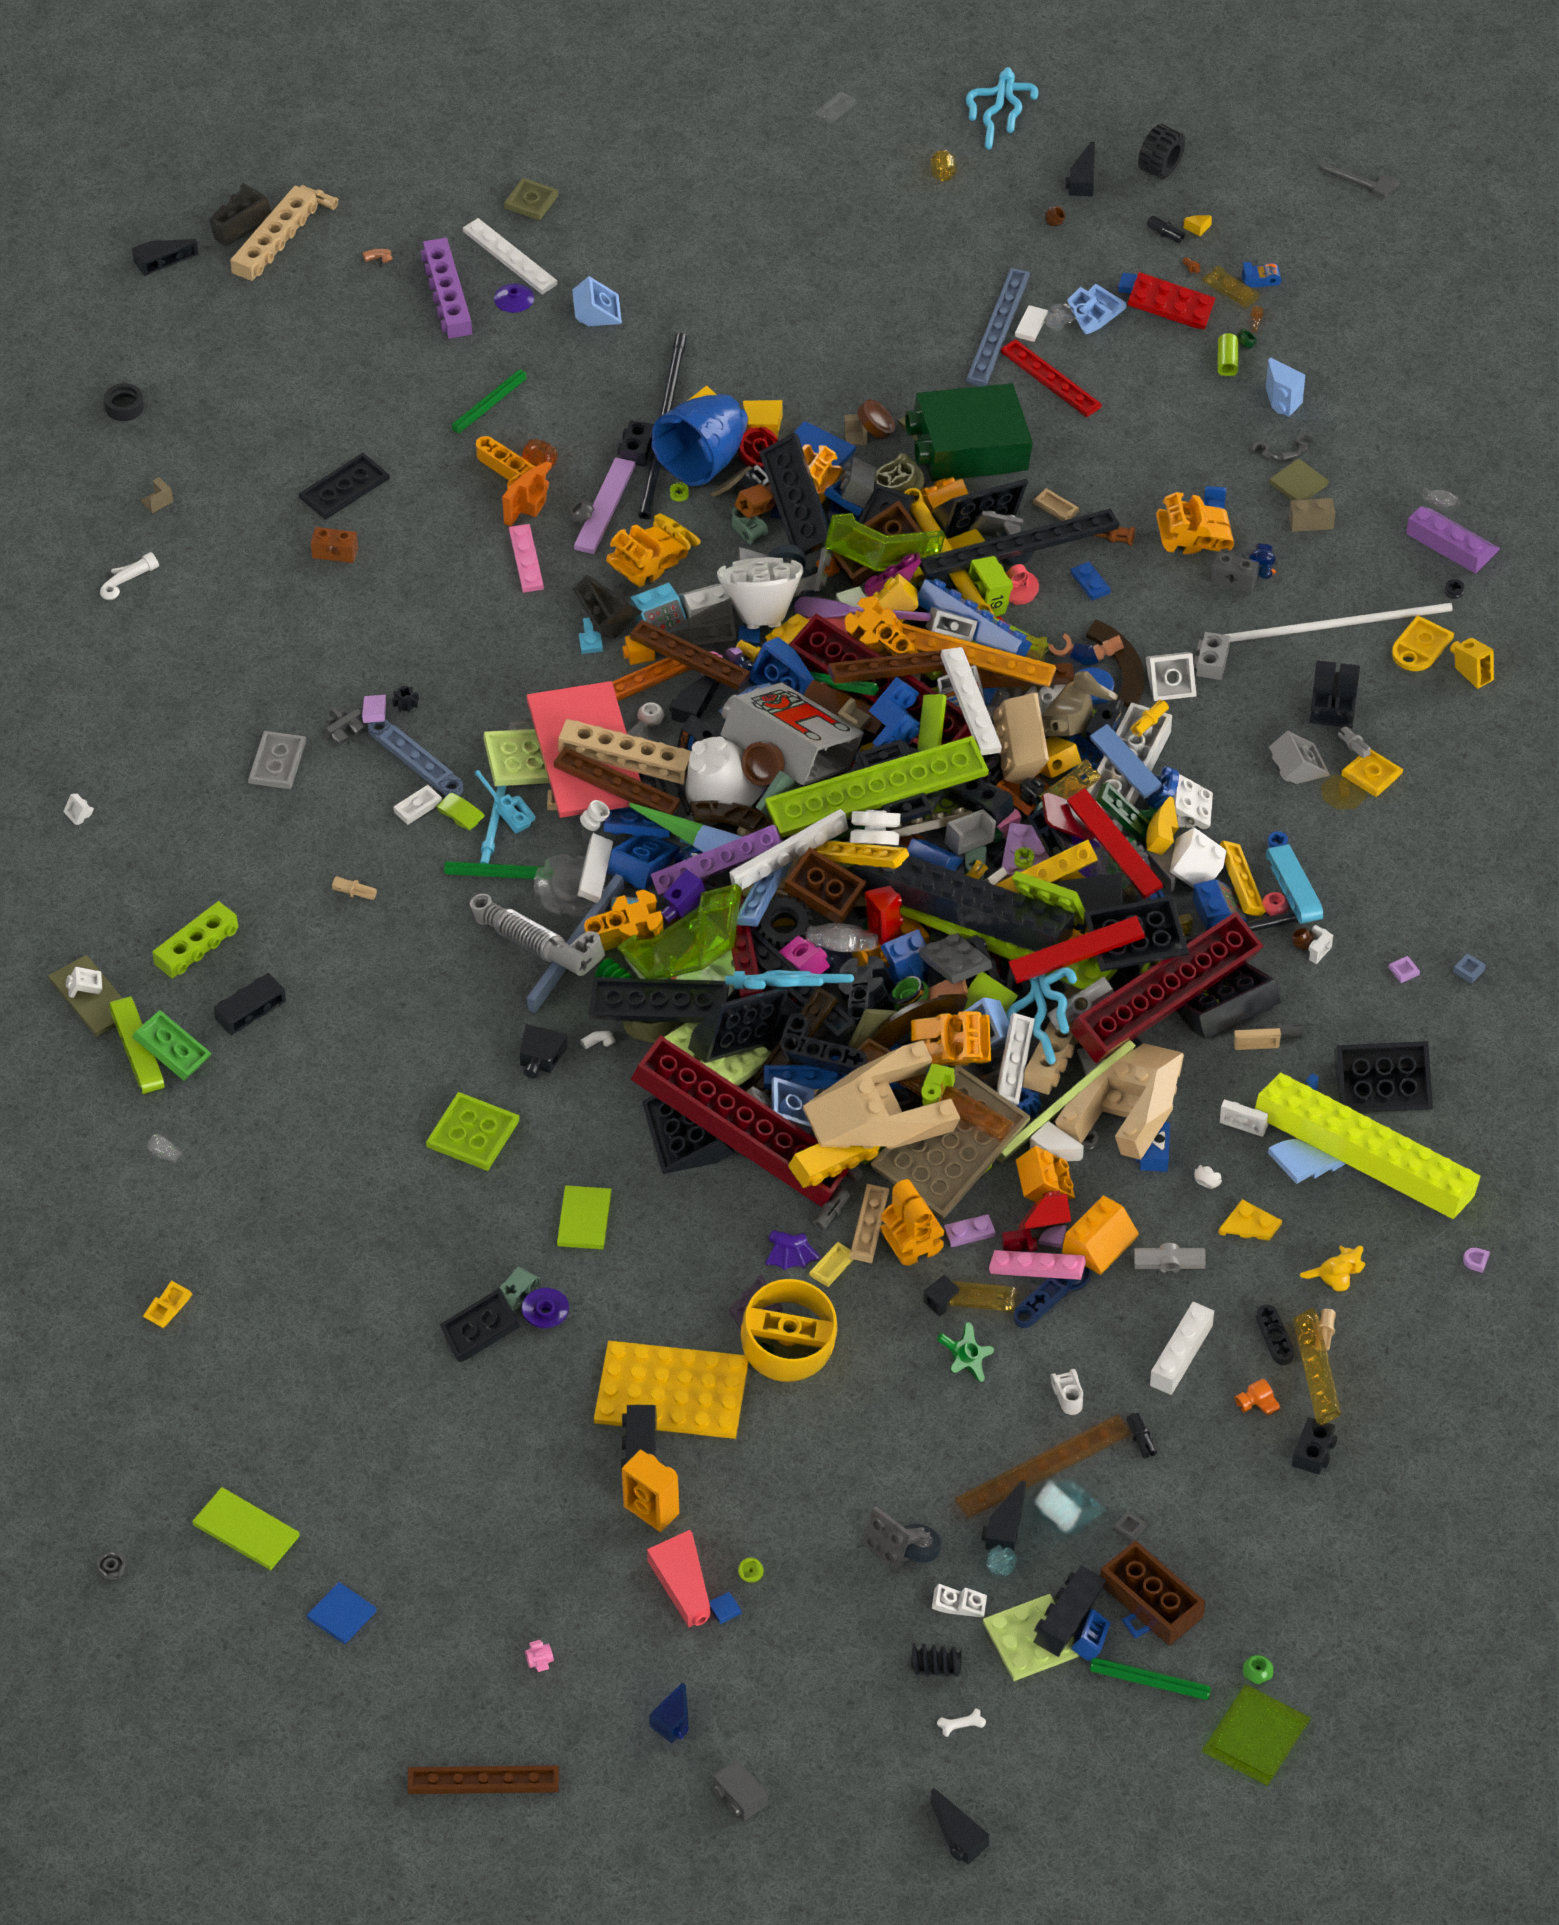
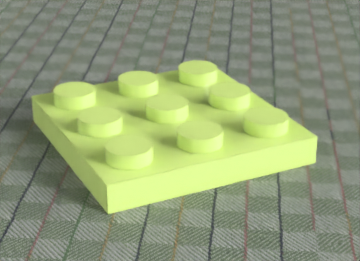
(515, 757)
(1014, 1637)

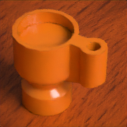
(1259, 1395)

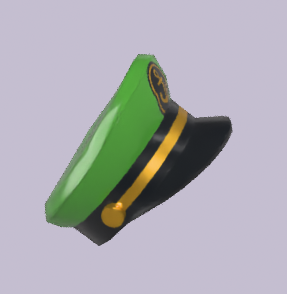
(908, 992)

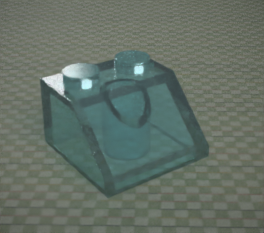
(1068, 1505)

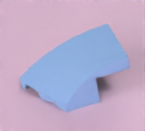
(1094, 313)
(1302, 1160)

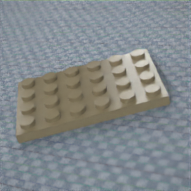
(952, 1162)

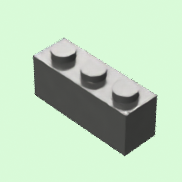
(857, 482)

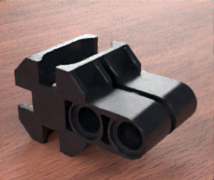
(1334, 694)
(868, 989)

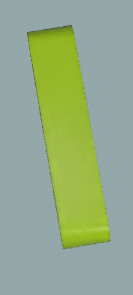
(141, 1060)

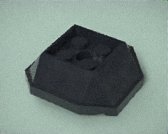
(909, 807)

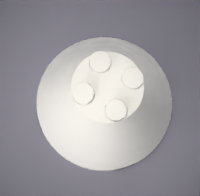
(761, 589)
(718, 774)

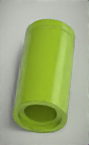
(1227, 355)

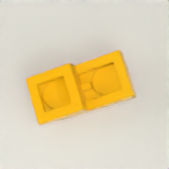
(168, 1305)

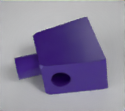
(682, 896)

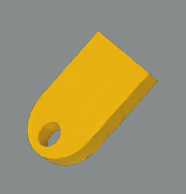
(1422, 642)

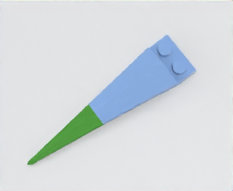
(696, 834)

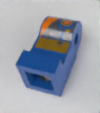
(1260, 275)

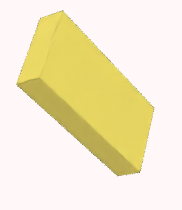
(831, 1264)

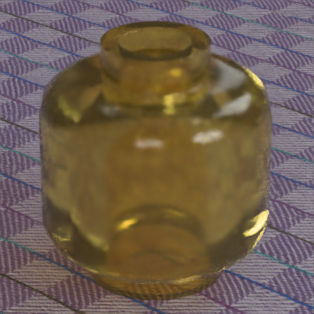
(943, 165)

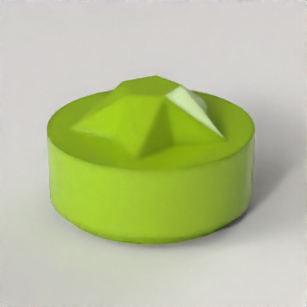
(751, 1570)

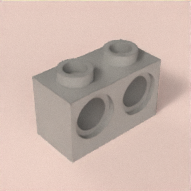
(1212, 655)

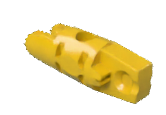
(676, 531)

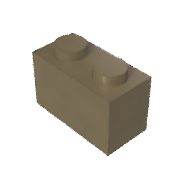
(1312, 514)

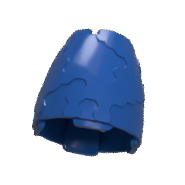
(699, 437)

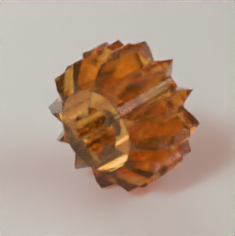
(539, 451)

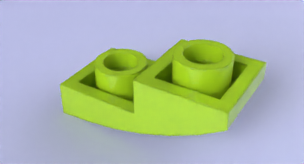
(460, 811)

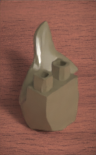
(1073, 706)

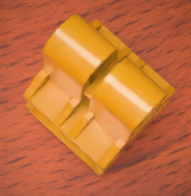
(821, 469)
(1201, 529)
(645, 553)
(879, 629)
(626, 920)
(955, 1038)
(910, 1225)

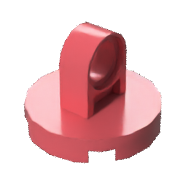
(1024, 585)

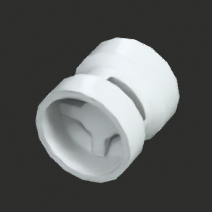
(594, 815)

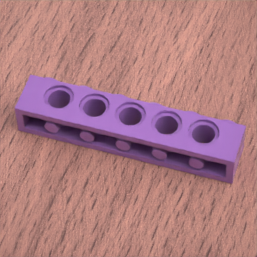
(447, 288)
(720, 858)

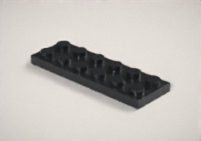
(795, 494)
(655, 999)

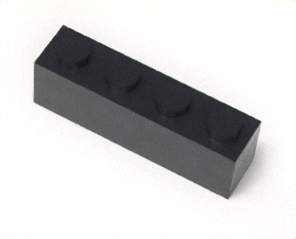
(1068, 1611)

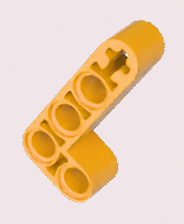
(501, 459)

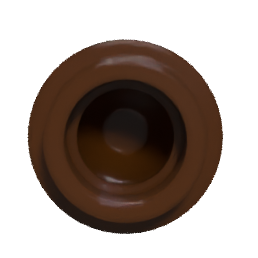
(1055, 216)
(1302, 938)

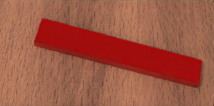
(1051, 378)
(1114, 843)
(1076, 949)

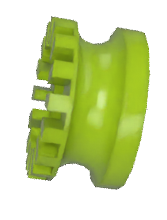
(683, 488)
(1024, 852)

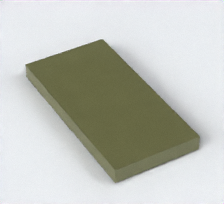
(90, 1007)

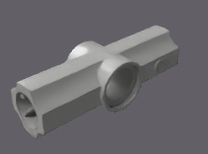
(1093, 994)
(1169, 1258)

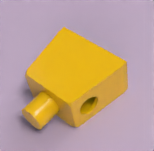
(764, 414)
(1474, 661)
(1062, 757)

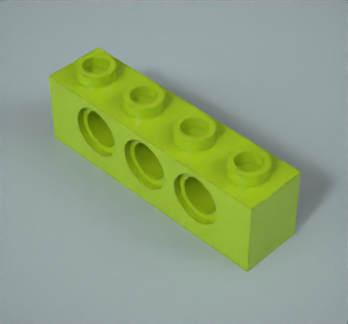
(195, 940)

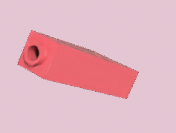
(680, 1574)

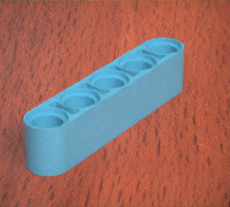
(1294, 884)

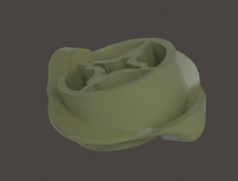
(900, 474)
(649, 1030)

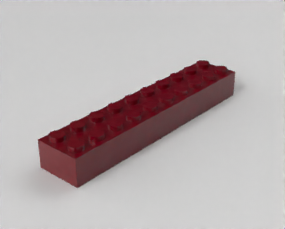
(825, 643)
(1165, 987)
(729, 1114)

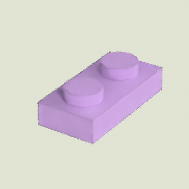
(969, 1230)

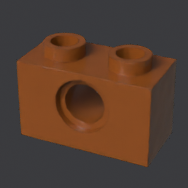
(334, 545)

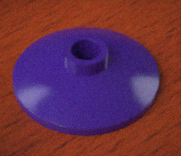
(514, 298)
(545, 1299)

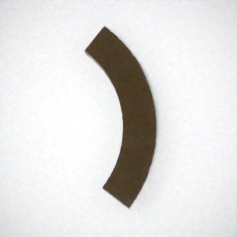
(1126, 658)
(731, 814)
(900, 1022)

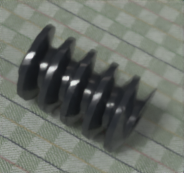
(936, 1659)

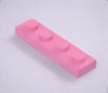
(526, 558)
(1037, 1264)

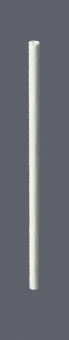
(1247, 635)

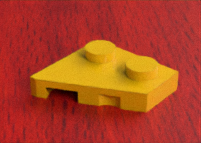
(1250, 1222)

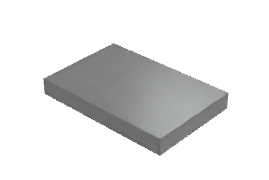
(277, 760)

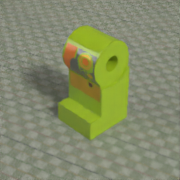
(936, 1082)

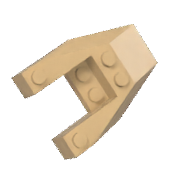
(1133, 1087)
(865, 1111)

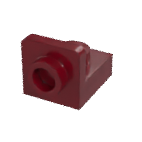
(1018, 1240)

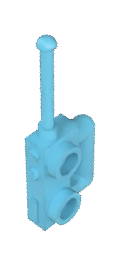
(505, 806)

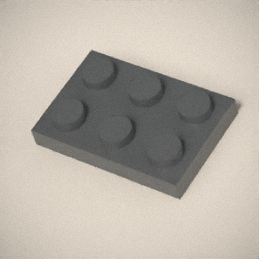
(955, 958)

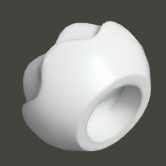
(651, 714)
(1206, 1177)

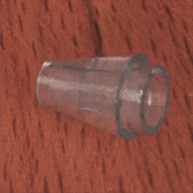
(163, 1148)

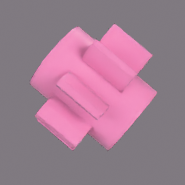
(539, 1655)

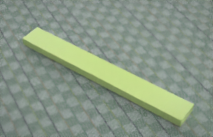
(1056, 1108)

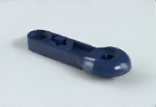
(1051, 1292)

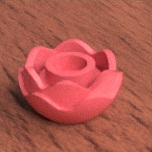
(1281, 905)

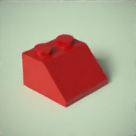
(884, 913)
(1047, 1211)

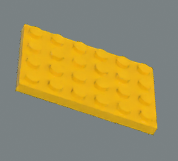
(690, 1387)

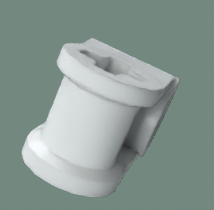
(1068, 1391)

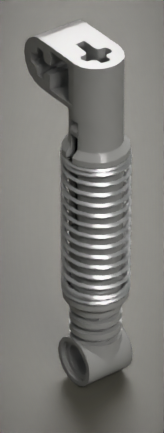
(547, 945)

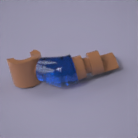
(1088, 654)

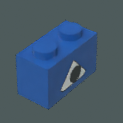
(1157, 1154)

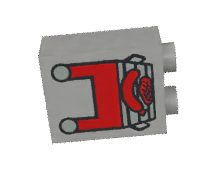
(808, 735)

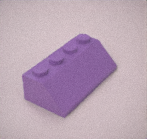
(1450, 539)

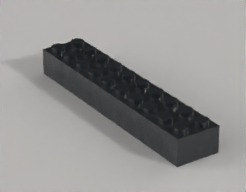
(972, 903)

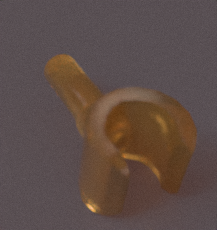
(1257, 313)

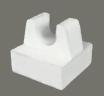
(77, 809)

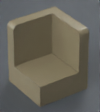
(854, 430)
(160, 498)
(853, 715)

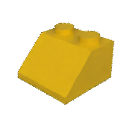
(898, 595)

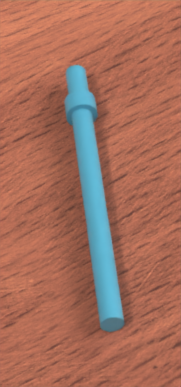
(488, 845)

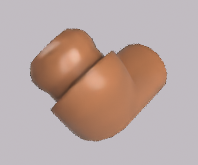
(374, 254)

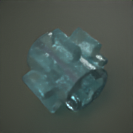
(1001, 1561)

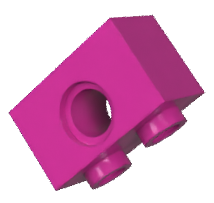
(805, 956)

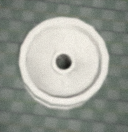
(875, 827)

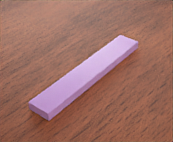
(604, 505)

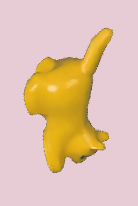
(1337, 1269)

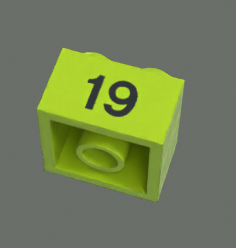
(991, 583)

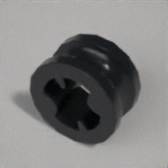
(1454, 594)

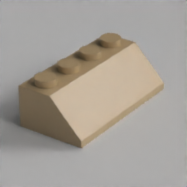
(1021, 737)

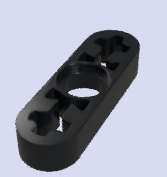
(1277, 1326)

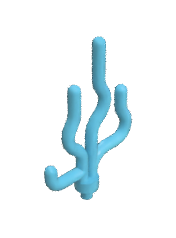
(1004, 88)
(784, 978)
(1039, 986)

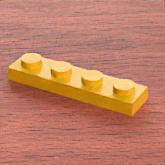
(1242, 879)

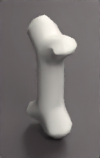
(971, 1720)

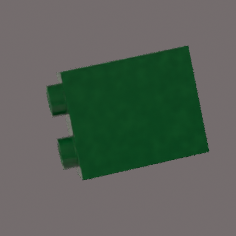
(970, 432)

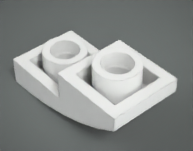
(961, 1603)

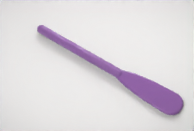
(828, 608)

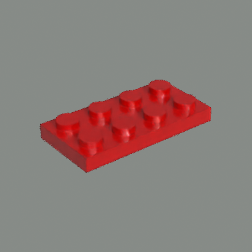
(1171, 301)

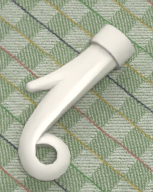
(126, 573)

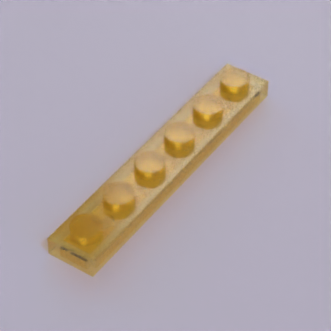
(1316, 1366)

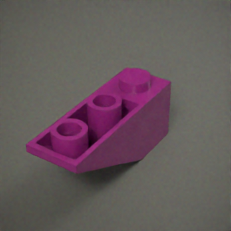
(905, 569)

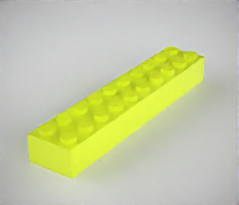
(1367, 1145)

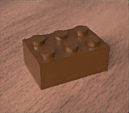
(824, 886)

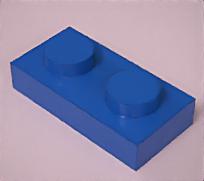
(1090, 581)

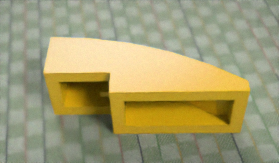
(1162, 828)

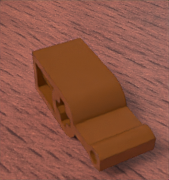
(755, 500)

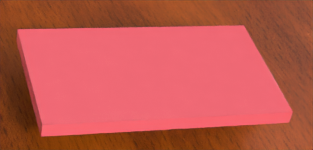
(591, 705)

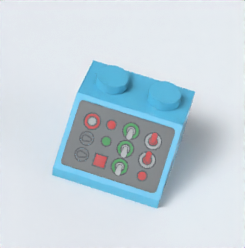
(659, 607)

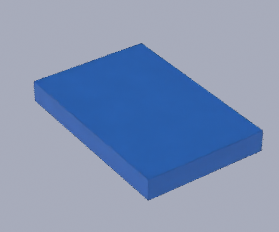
(814, 436)

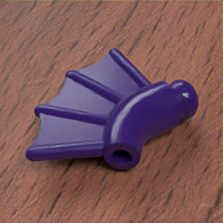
(790, 1250)

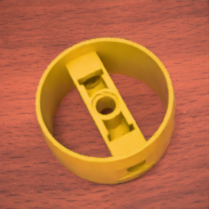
(772, 1324)

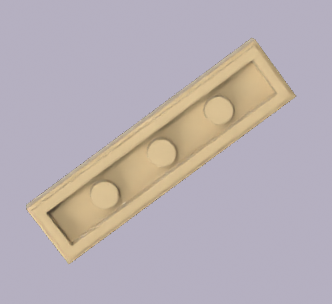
(869, 1223)

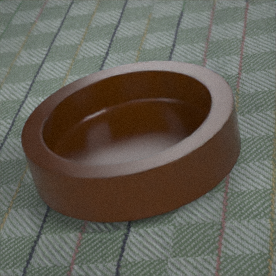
(876, 419)
(762, 762)

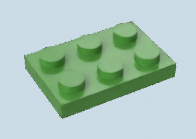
(171, 1045)

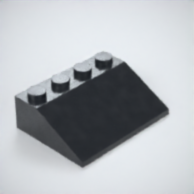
(961, 512)
(1161, 929)
(1243, 996)
(739, 1026)
(1384, 1076)
(679, 1140)

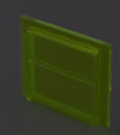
(1256, 1734)

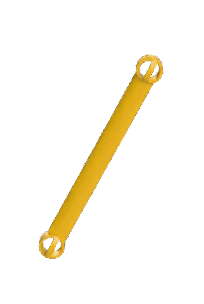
(961, 578)

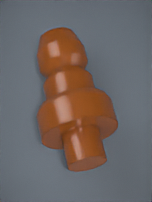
(1193, 266)

